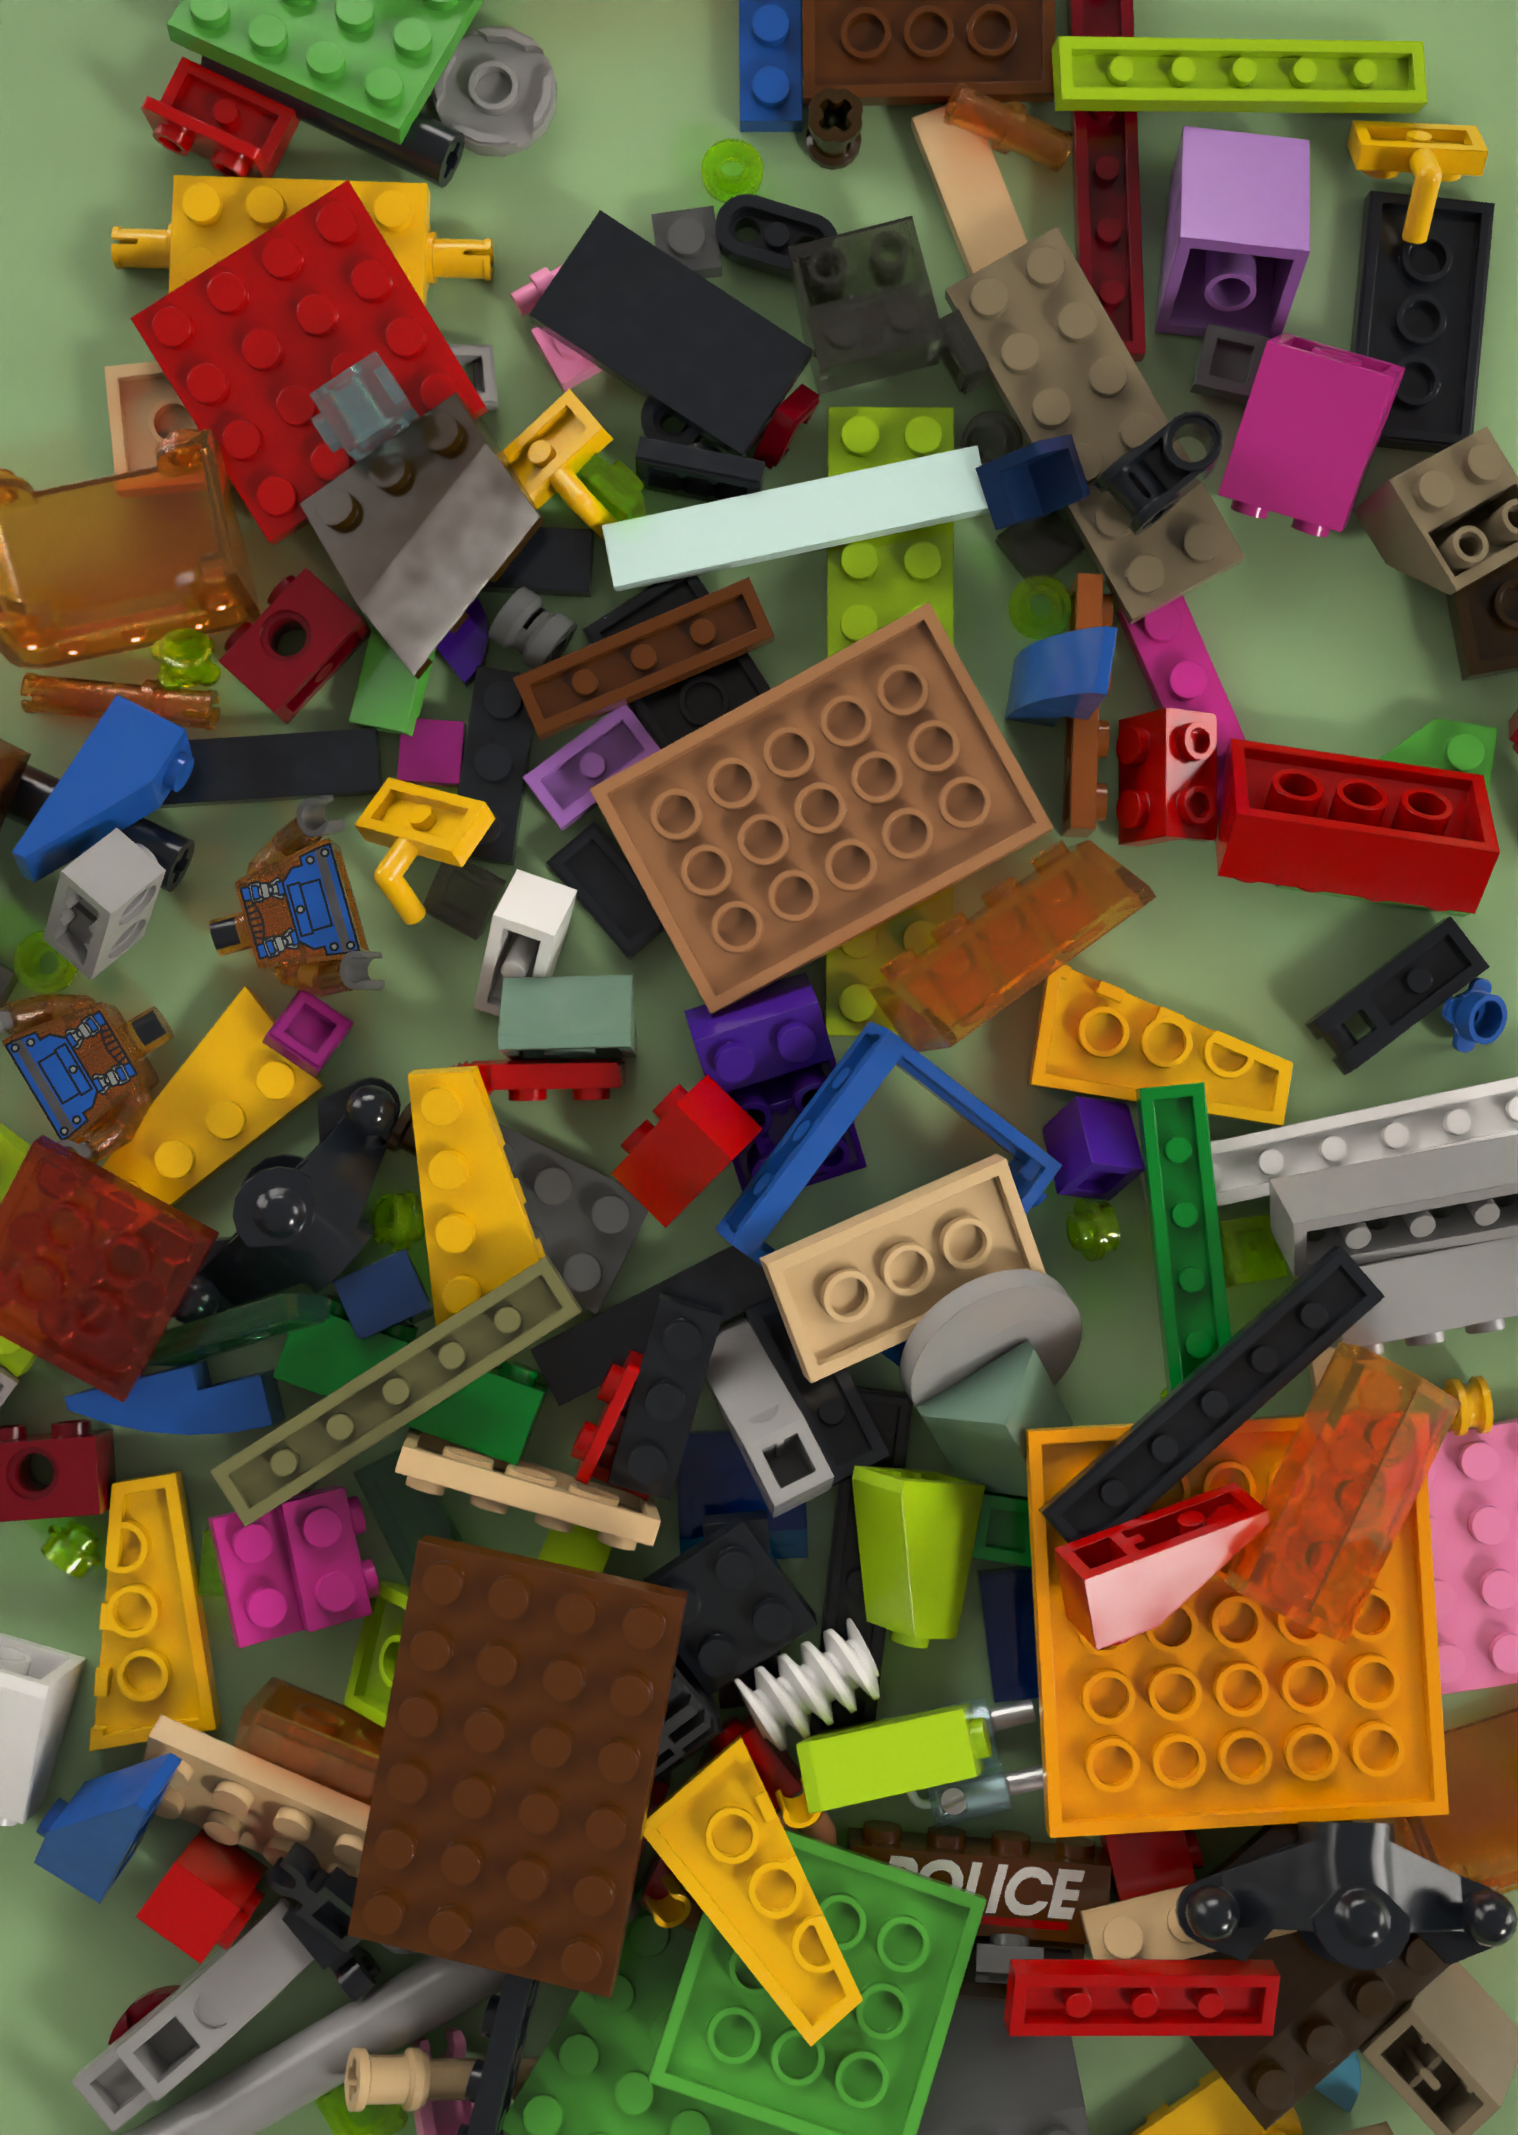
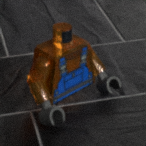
(301, 910)
(85, 1066)

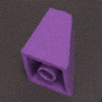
(1234, 232)

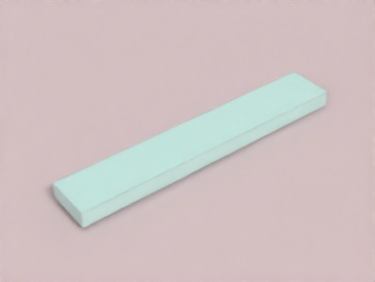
(795, 519)

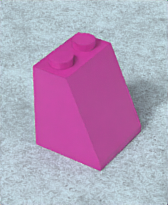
(1309, 433)

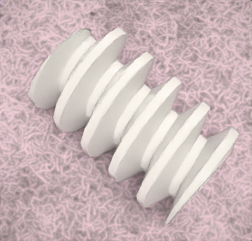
(811, 1685)

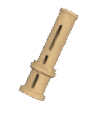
(411, 2078)

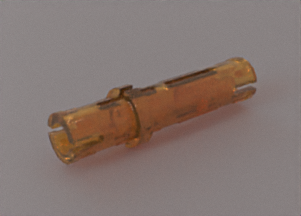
(93, 697)

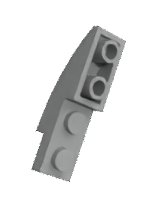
(194, 2019)

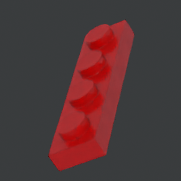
(1141, 1997)

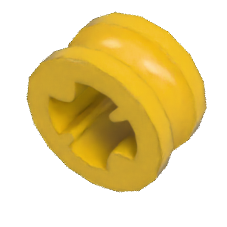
(1475, 1406)

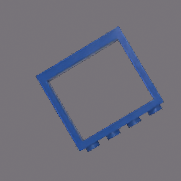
(832, 1113)

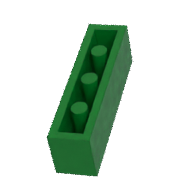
(486, 1416)

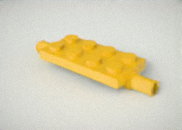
(225, 213)

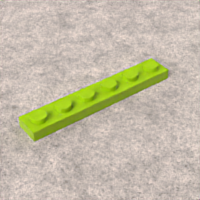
(1238, 75)

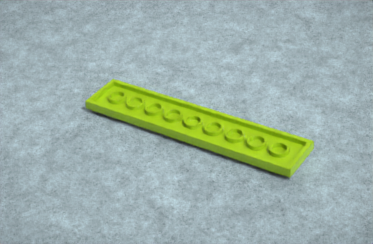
(866, 590)

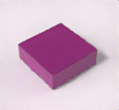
(432, 753)
(308, 1032)

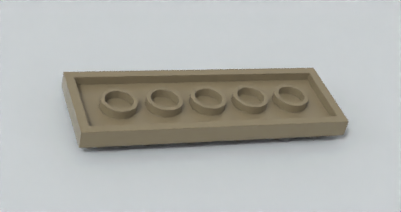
(1072, 374)

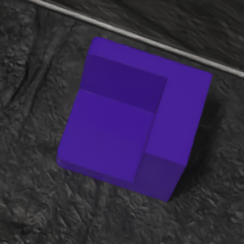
(1095, 1147)

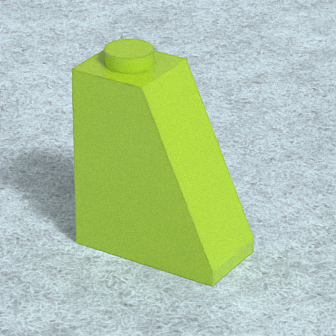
(915, 1549)
(892, 1756)

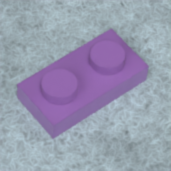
(597, 754)

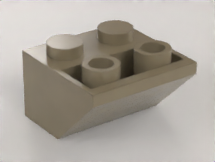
(1448, 515)
(1448, 2053)

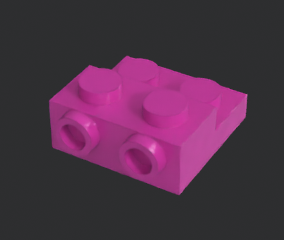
(294, 1566)

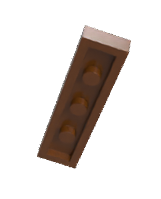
(644, 659)

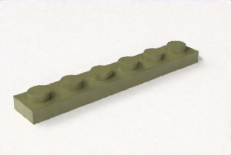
(396, 1391)

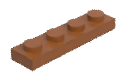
(1088, 739)

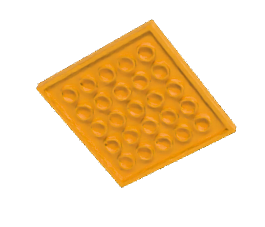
(1227, 1702)

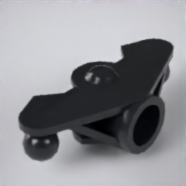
(301, 1214)
(1347, 1898)

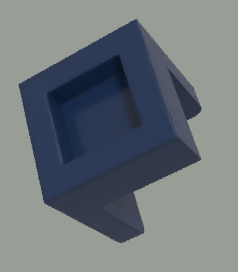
(1033, 481)
(383, 1295)

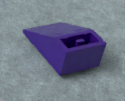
(772, 1061)

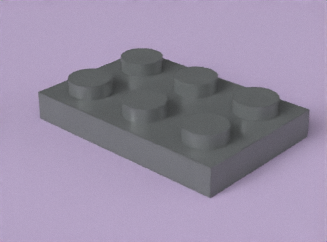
(578, 1215)

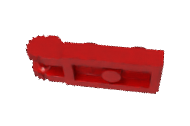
(532, 1077)

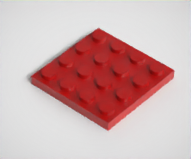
(279, 324)

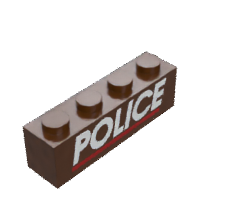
(1027, 1884)

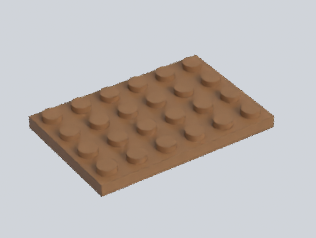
(821, 809)

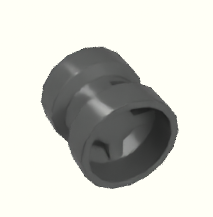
(532, 629)

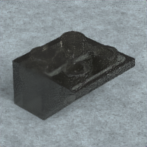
(866, 305)

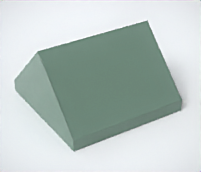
(567, 1017)
(986, 1416)

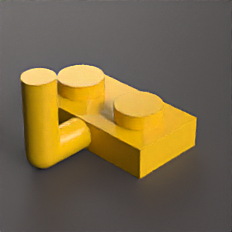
(1427, 151)
(553, 453)
(419, 823)

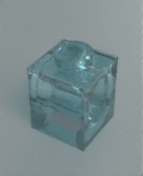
(362, 408)

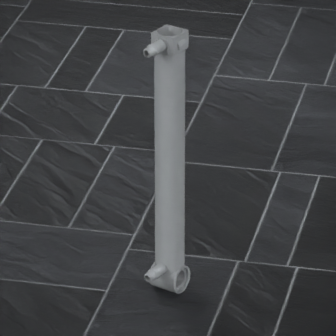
(318, 2055)

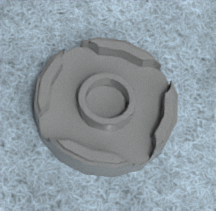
(497, 91)

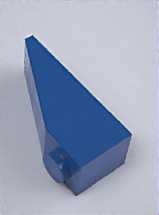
(110, 784)
(103, 1825)

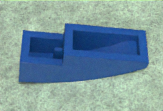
(1061, 676)
(187, 1403)

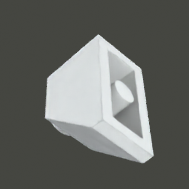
(524, 935)

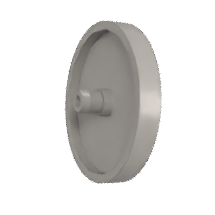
(984, 1323)

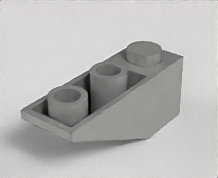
(765, 1421)

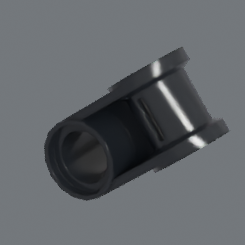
(1152, 476)

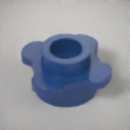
(1475, 1015)

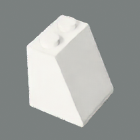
(35, 1707)

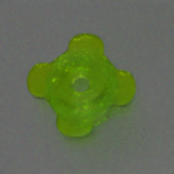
(185, 660)

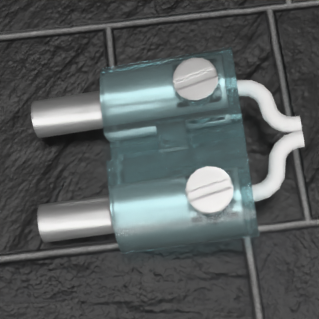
(991, 1789)

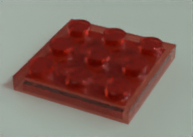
(92, 1267)

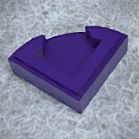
(468, 645)

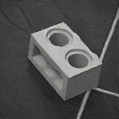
(103, 903)

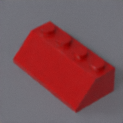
(1355, 826)

